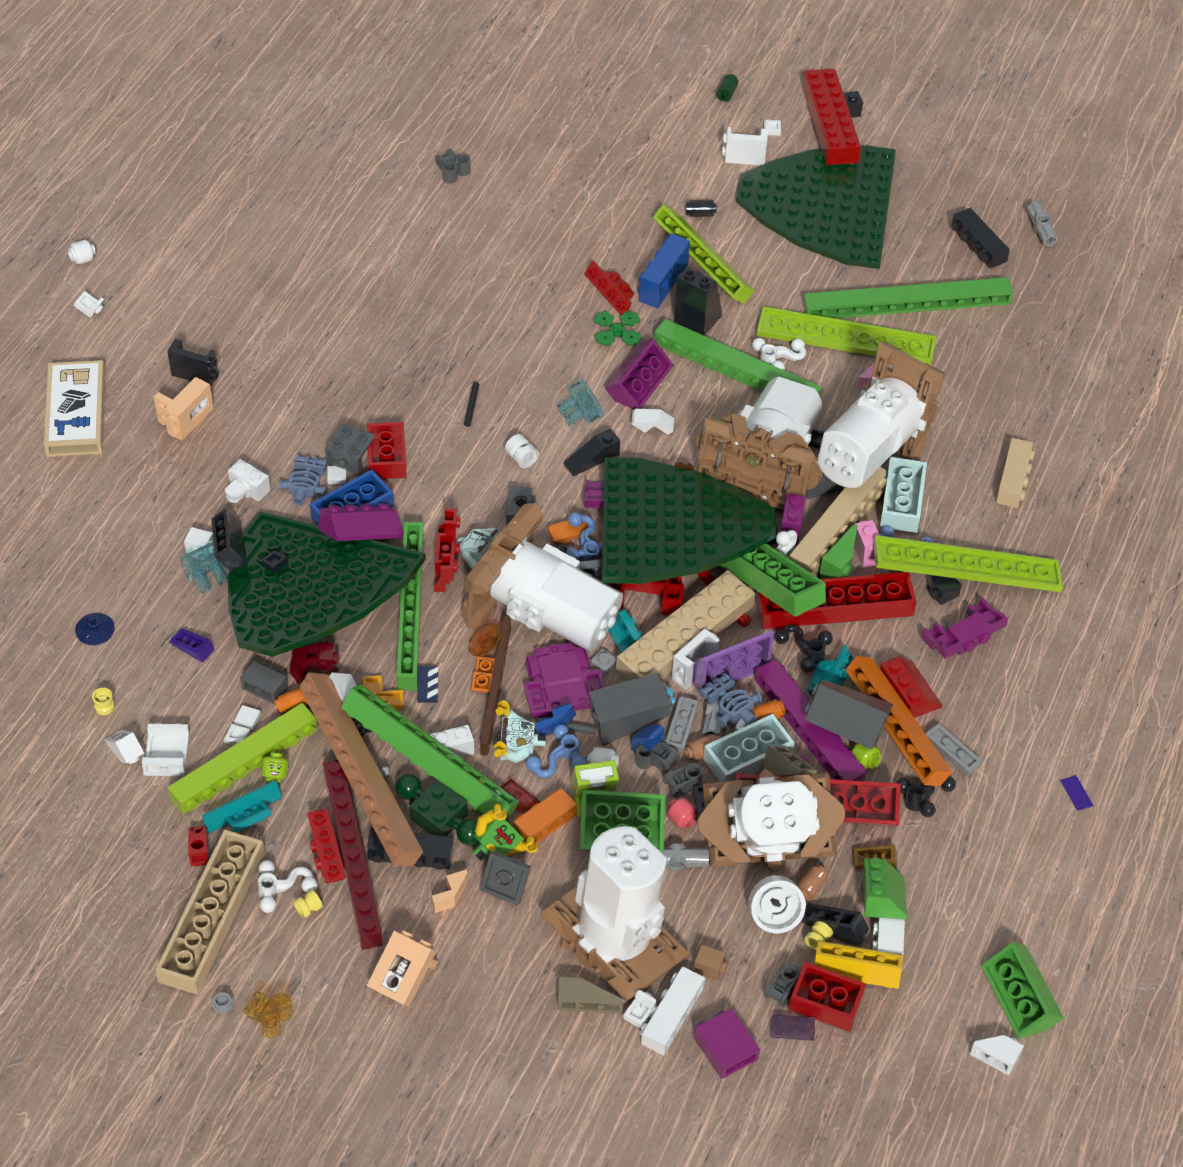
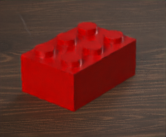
(387, 450)
(827, 996)

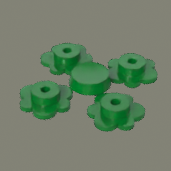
(617, 329)

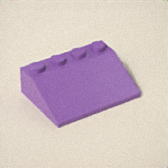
(736, 661)

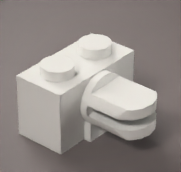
(246, 482)

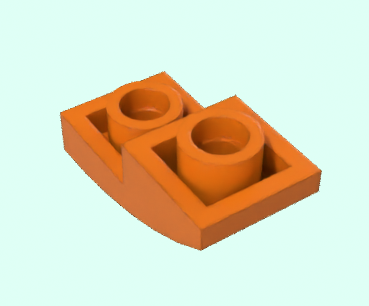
(564, 532)
(483, 674)

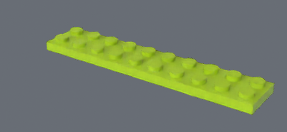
(842, 334)
(967, 563)

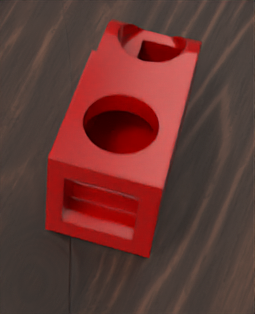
(198, 846)

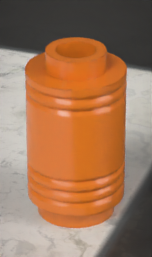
(290, 700)
(772, 707)

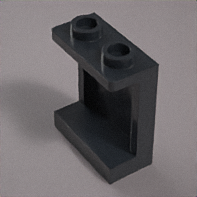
(191, 365)

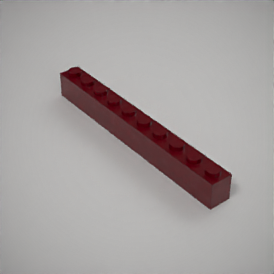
(352, 856)

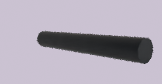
(471, 404)

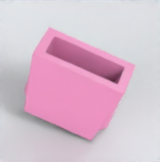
(864, 543)

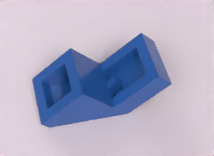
(648, 737)

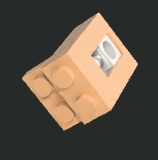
(186, 409)
(420, 958)

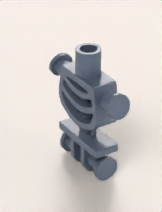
(305, 479)
(739, 702)

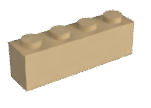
(1015, 472)

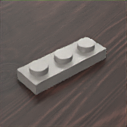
(682, 723)
(954, 749)

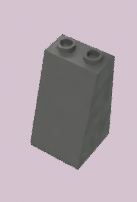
(629, 706)
(848, 713)

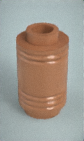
(695, 749)
(813, 881)

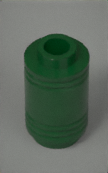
(727, 88)

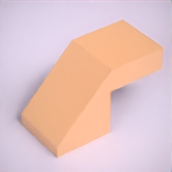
(456, 885)

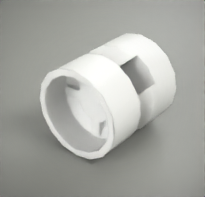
(521, 451)

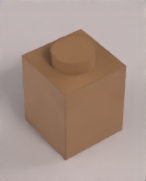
(710, 962)

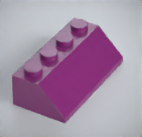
(639, 375)
(360, 522)

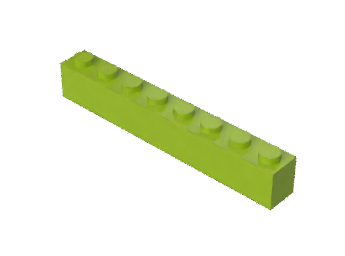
(705, 254)
(242, 758)

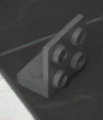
(348, 448)

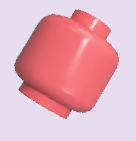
(682, 813)

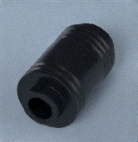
(701, 208)

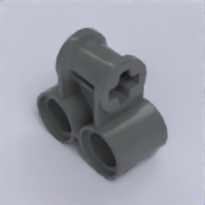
(453, 165)
(660, 756)

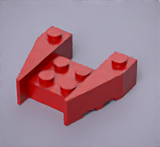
(671, 589)

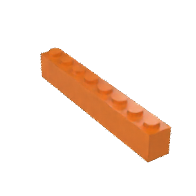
(900, 722)

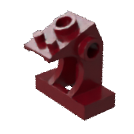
(325, 660)

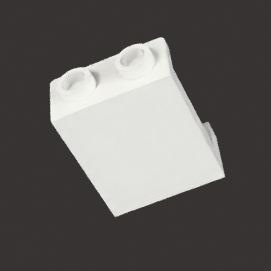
(745, 148)
(698, 648)
(166, 750)

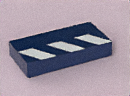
(428, 684)

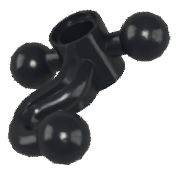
(814, 649)
(919, 794)

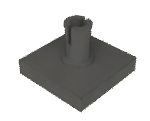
(594, 566)
(505, 878)

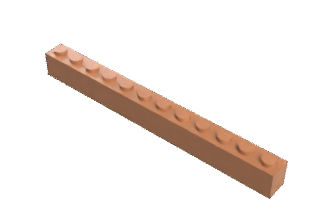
(361, 770)

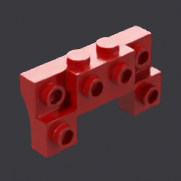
(446, 550)

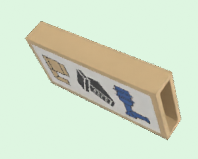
(74, 408)

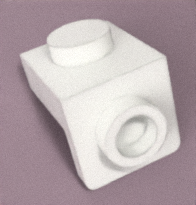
(88, 304)
(640, 1009)

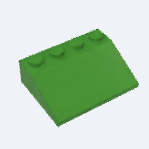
(616, 809)

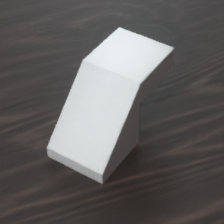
(648, 418)

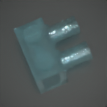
(583, 399)
(200, 562)

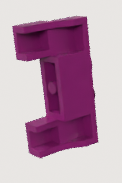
(967, 633)

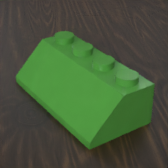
(1022, 991)

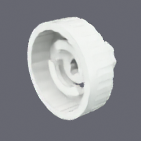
(762, 905)

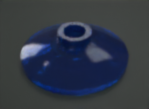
(97, 634)

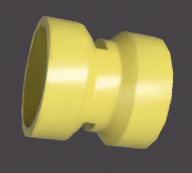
(103, 701)
(310, 903)
(819, 932)

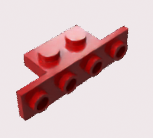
(611, 287)
(325, 846)

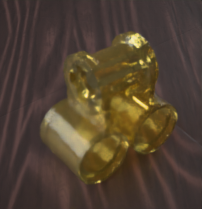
(267, 1011)

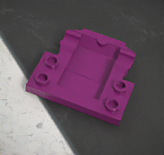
(559, 677)

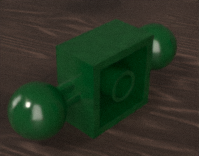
(437, 809)

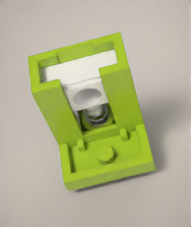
(594, 776)

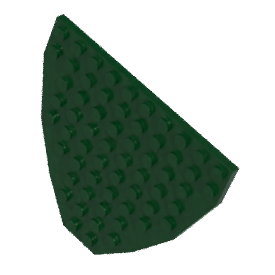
(823, 206)
(674, 521)
(316, 592)

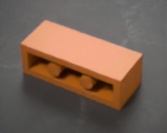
(546, 816)

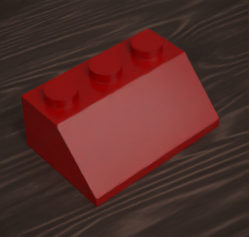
(910, 686)

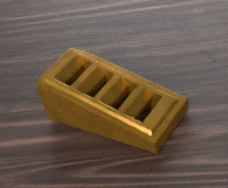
(883, 851)

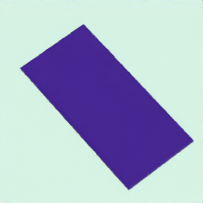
(1076, 793)

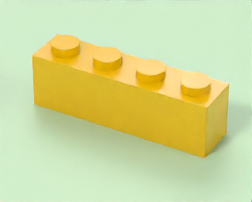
(860, 964)

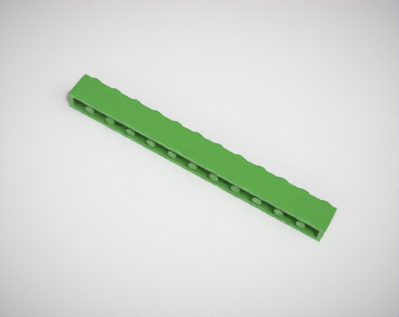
(909, 298)

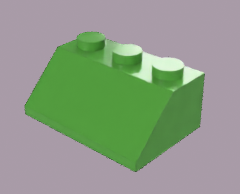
(883, 890)

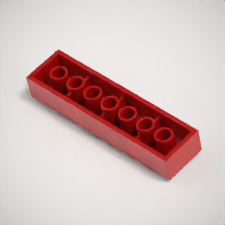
(831, 117)
(848, 601)
(863, 801)

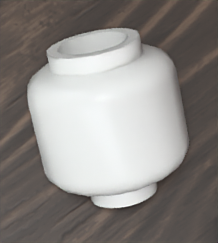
(81, 252)
(602, 754)

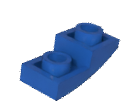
(561, 715)

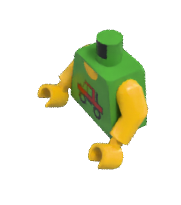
(498, 835)

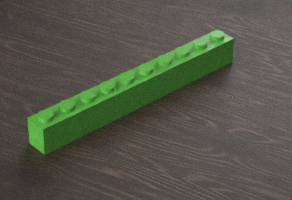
(721, 357)
(410, 614)
(426, 752)

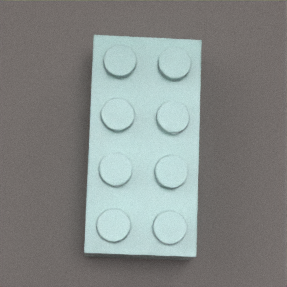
(903, 494)
(745, 748)

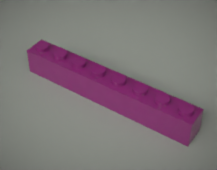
(822, 743)

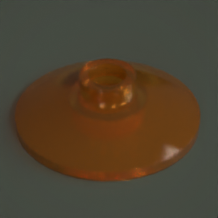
(484, 639)

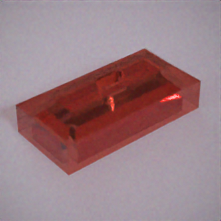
(526, 800)

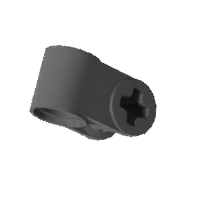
(681, 781)
(781, 987)

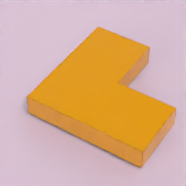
(393, 698)

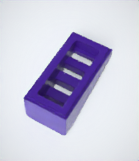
(201, 652)

